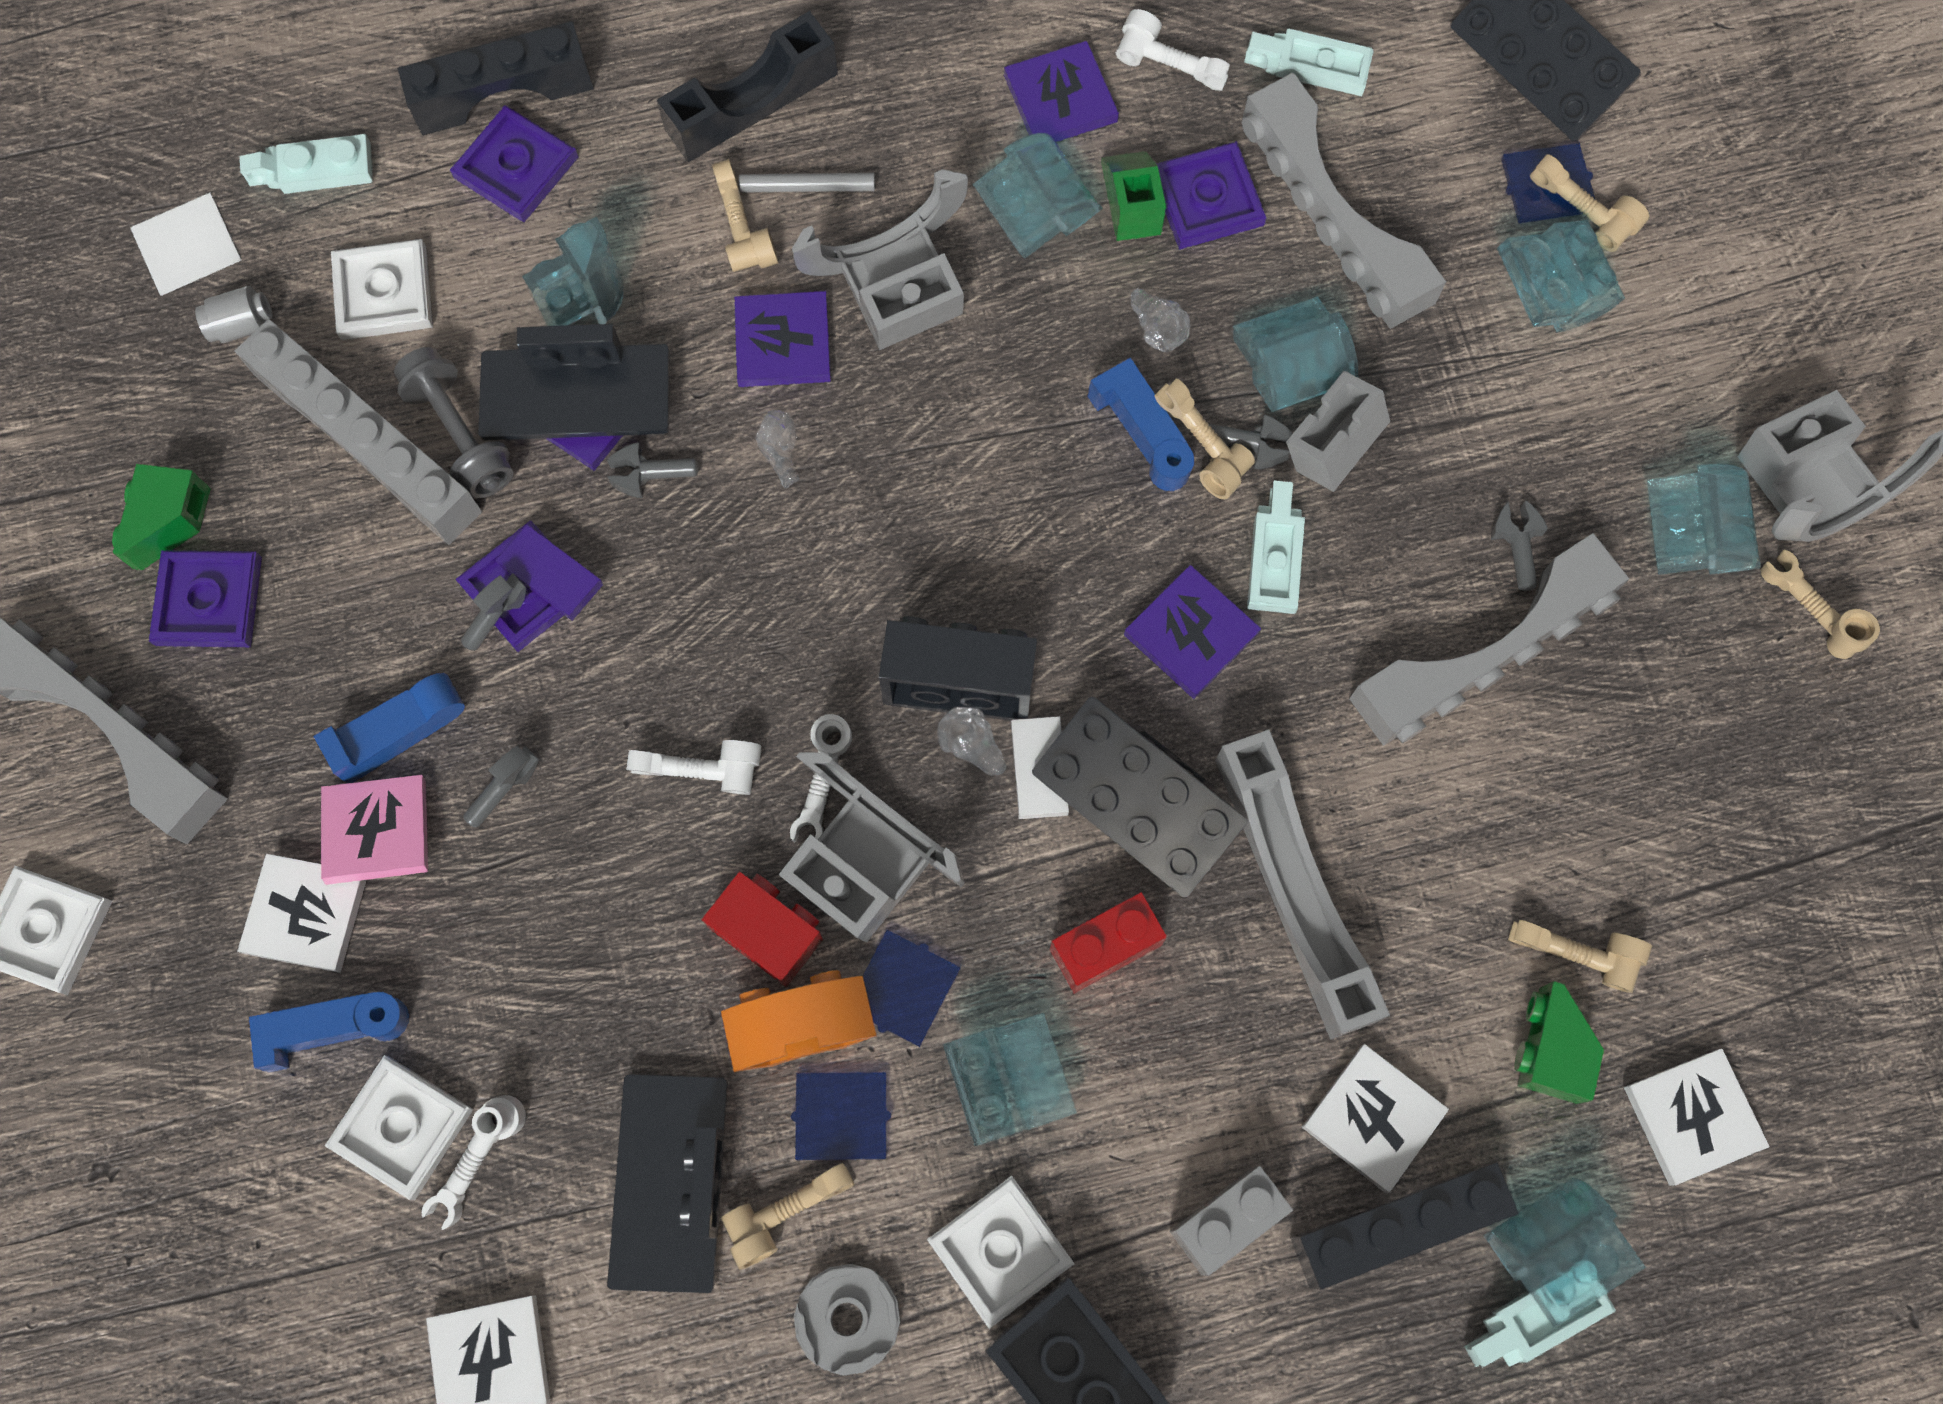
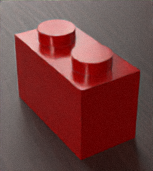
(763, 927)
(1107, 942)

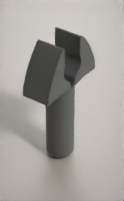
(1256, 441)
(646, 469)
(1520, 541)
(493, 601)
(511, 769)

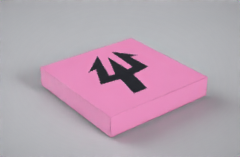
(373, 829)

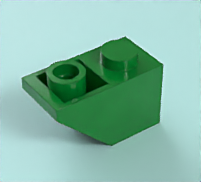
(1134, 195)
(159, 513)
(1561, 1048)

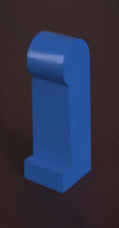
(1146, 423)
(390, 728)
(324, 1024)

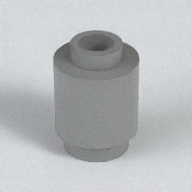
(233, 314)

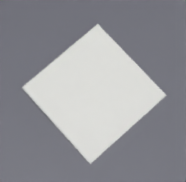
(185, 244)

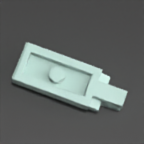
(1312, 59)
(311, 164)
(1276, 553)
(1523, 1332)

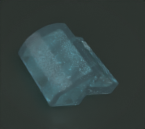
(1036, 193)
(1561, 275)
(578, 280)
(1296, 352)
(1704, 521)
(1010, 1079)
(1565, 1250)

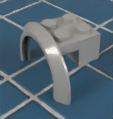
(897, 273)
(1816, 475)
(863, 856)

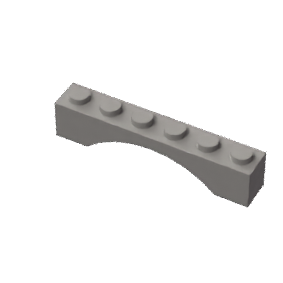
(1390, 271)
(359, 430)
(1410, 691)
(159, 783)
(1324, 949)

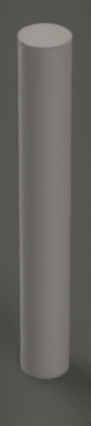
(807, 182)

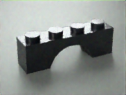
(792, 64)
(450, 85)
(1404, 1226)

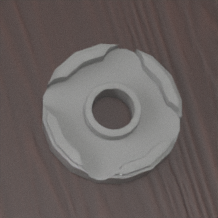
(815, 1326)

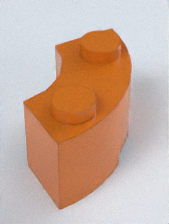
(797, 1021)

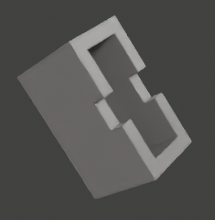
(1339, 432)
(1231, 1221)

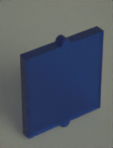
(1534, 202)
(907, 987)
(841, 1116)

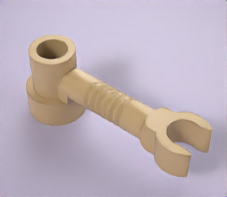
(1615, 224)
(749, 247)
(1227, 465)
(1849, 632)
(1619, 962)
(751, 1230)

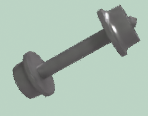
(426, 377)

